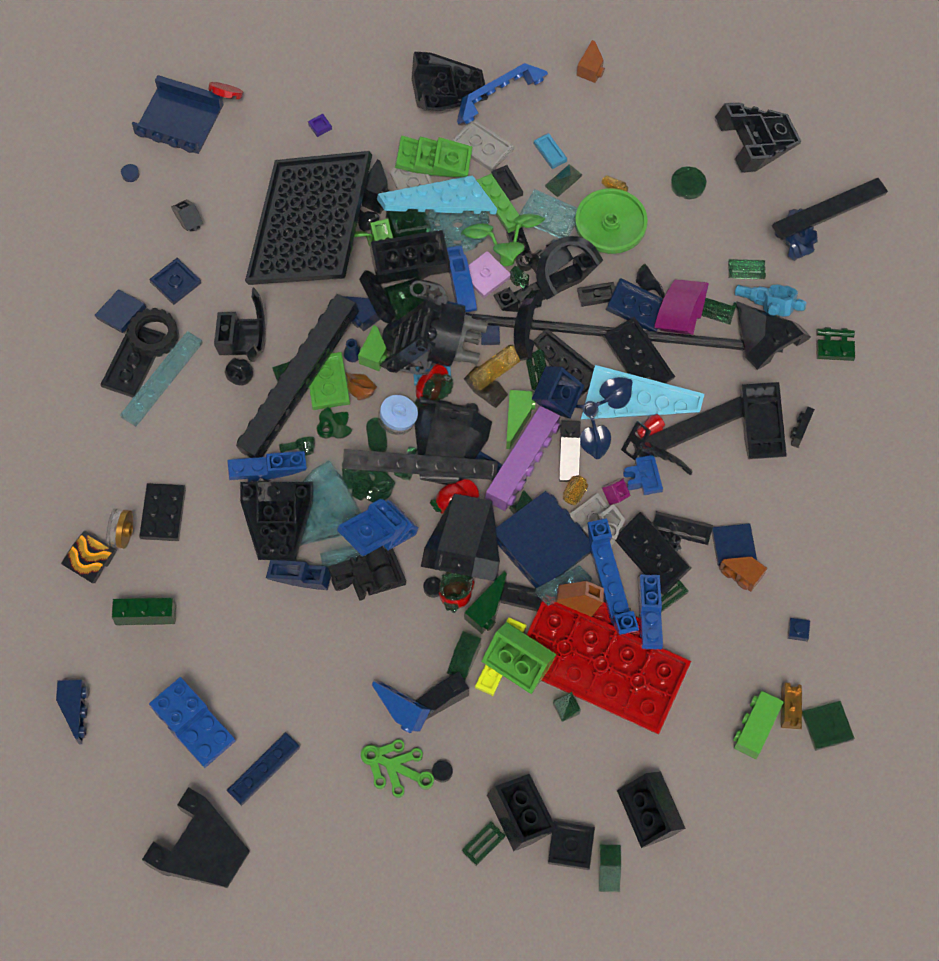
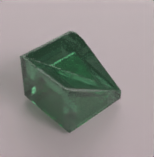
(523, 501)
(567, 707)

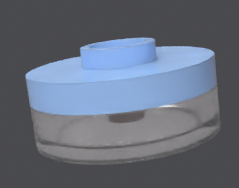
(397, 414)

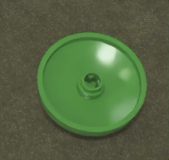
(611, 220)

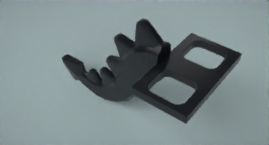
(646, 447)

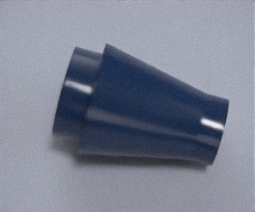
(351, 351)

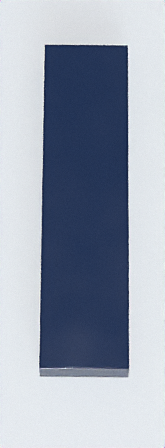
(263, 768)

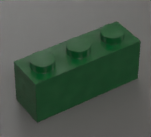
(144, 611)

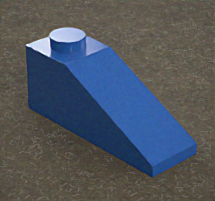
(402, 708)

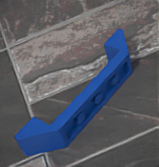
(529, 72)
(608, 574)

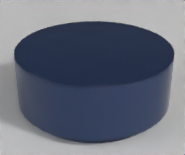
(130, 173)

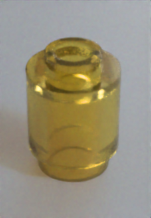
(575, 490)

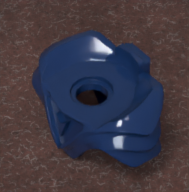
(801, 243)

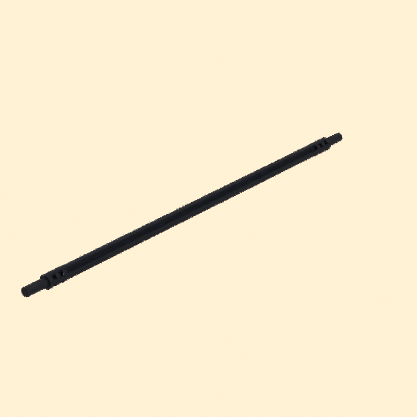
(600, 331)

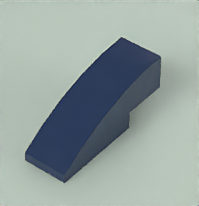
(299, 574)

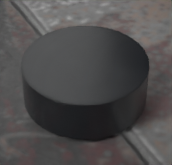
(431, 587)
(442, 771)

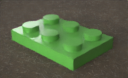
(330, 384)

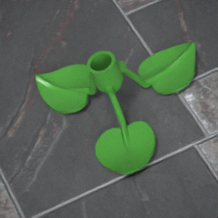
(507, 251)

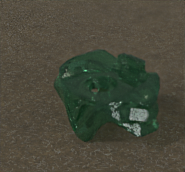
(363, 486)

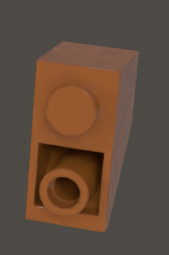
(744, 571)
(581, 596)

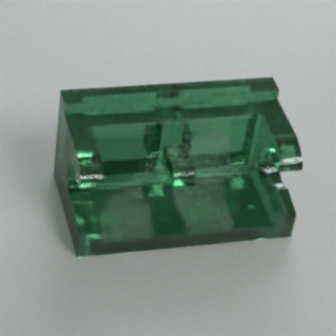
(718, 311)

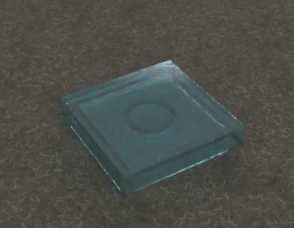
(338, 556)

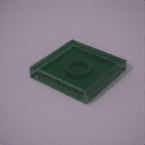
(827, 725)

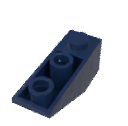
(71, 700)

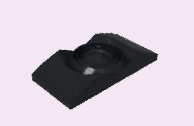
(763, 420)

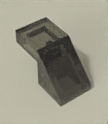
(492, 393)

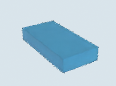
(550, 151)

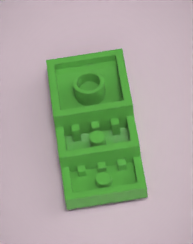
(433, 157)

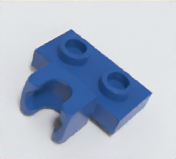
(644, 475)

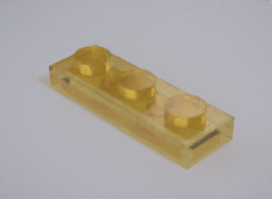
(494, 367)

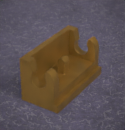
(792, 707)

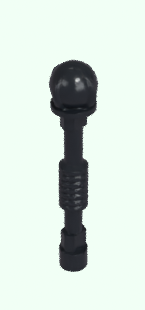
(423, 400)

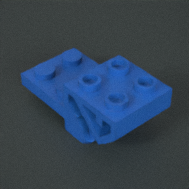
(377, 527)
(192, 722)

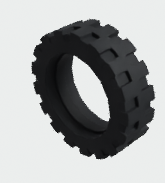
(148, 316)

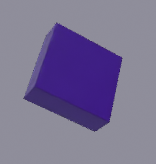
(319, 125)

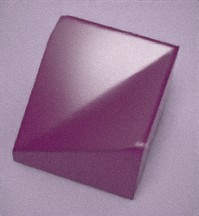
(616, 491)

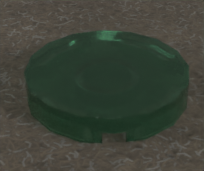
(688, 182)

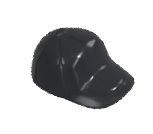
(647, 280)

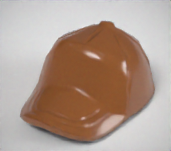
(360, 386)

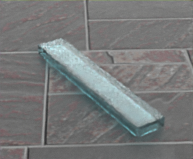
(161, 378)

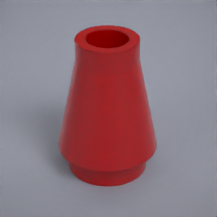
(653, 423)

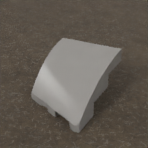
(597, 509)

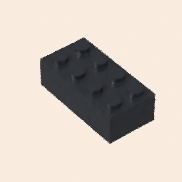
(409, 256)

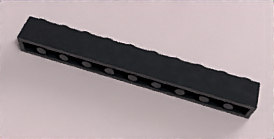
(297, 377)

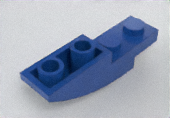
(461, 278)
(269, 467)
(650, 612)

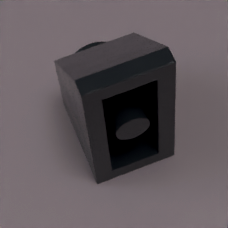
(187, 215)

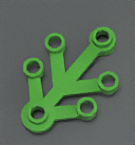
(394, 765)

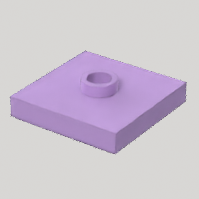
(487, 274)

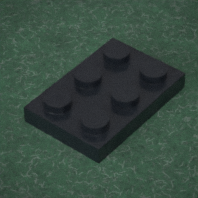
(162, 512)

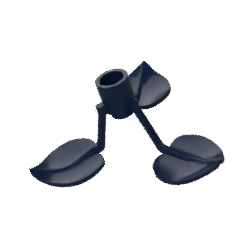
(598, 439)

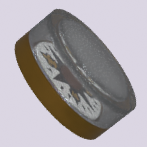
(119, 528)

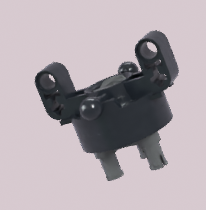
(447, 331)

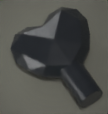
(366, 218)

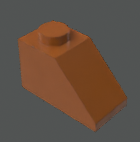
(591, 63)

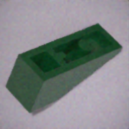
(485, 608)

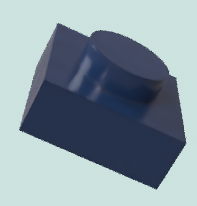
(799, 629)

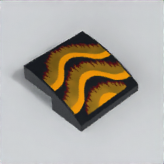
(88, 556)

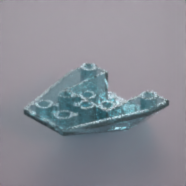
(330, 506)

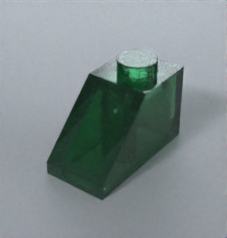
(464, 655)
(609, 868)

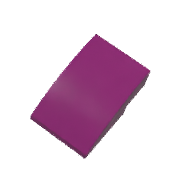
(682, 307)

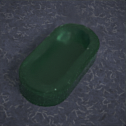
(376, 436)

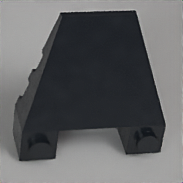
(761, 132)
(206, 849)

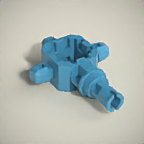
(776, 300)

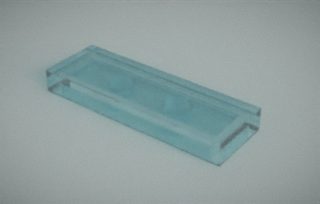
(548, 591)

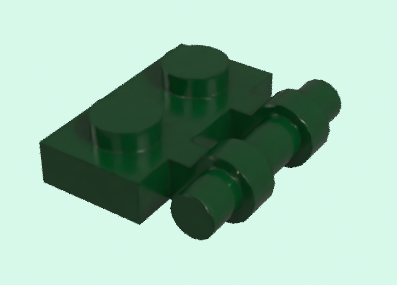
(835, 349)

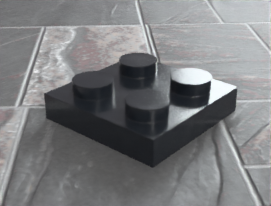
(571, 846)

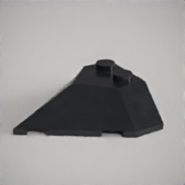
(766, 334)

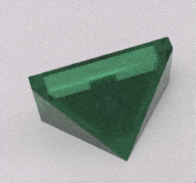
(563, 180)

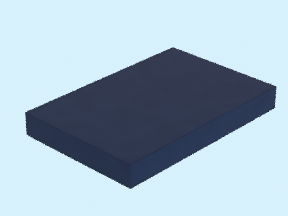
(635, 302)

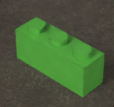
(757, 724)

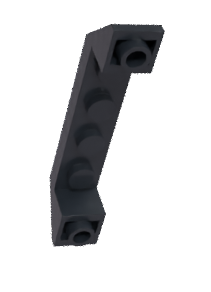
(561, 281)

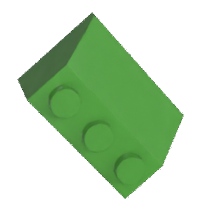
(518, 657)

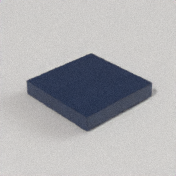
(175, 281)
(119, 310)
(733, 542)

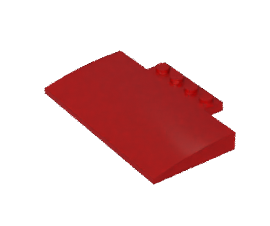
(608, 666)

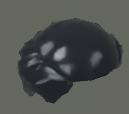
(238, 371)

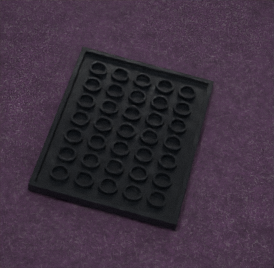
(309, 218)

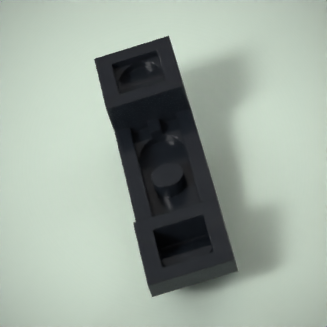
(523, 323)

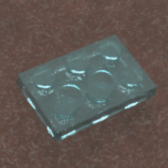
(558, 215)

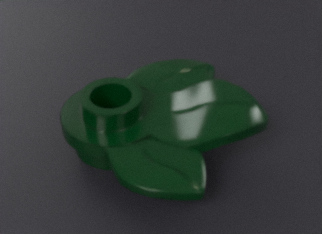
(335, 423)

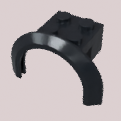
(556, 256)
(241, 336)

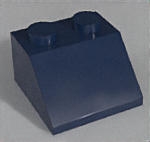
(558, 391)

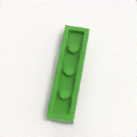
(505, 210)

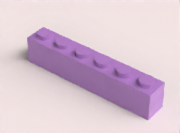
(522, 458)

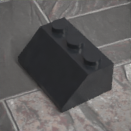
(651, 809)
(521, 812)

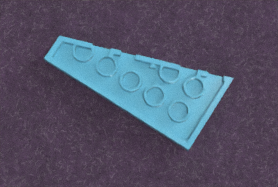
(442, 197)
(646, 399)

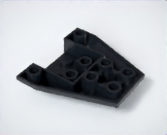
(443, 82)
(450, 433)
(276, 516)
(465, 540)

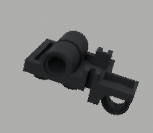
(370, 573)

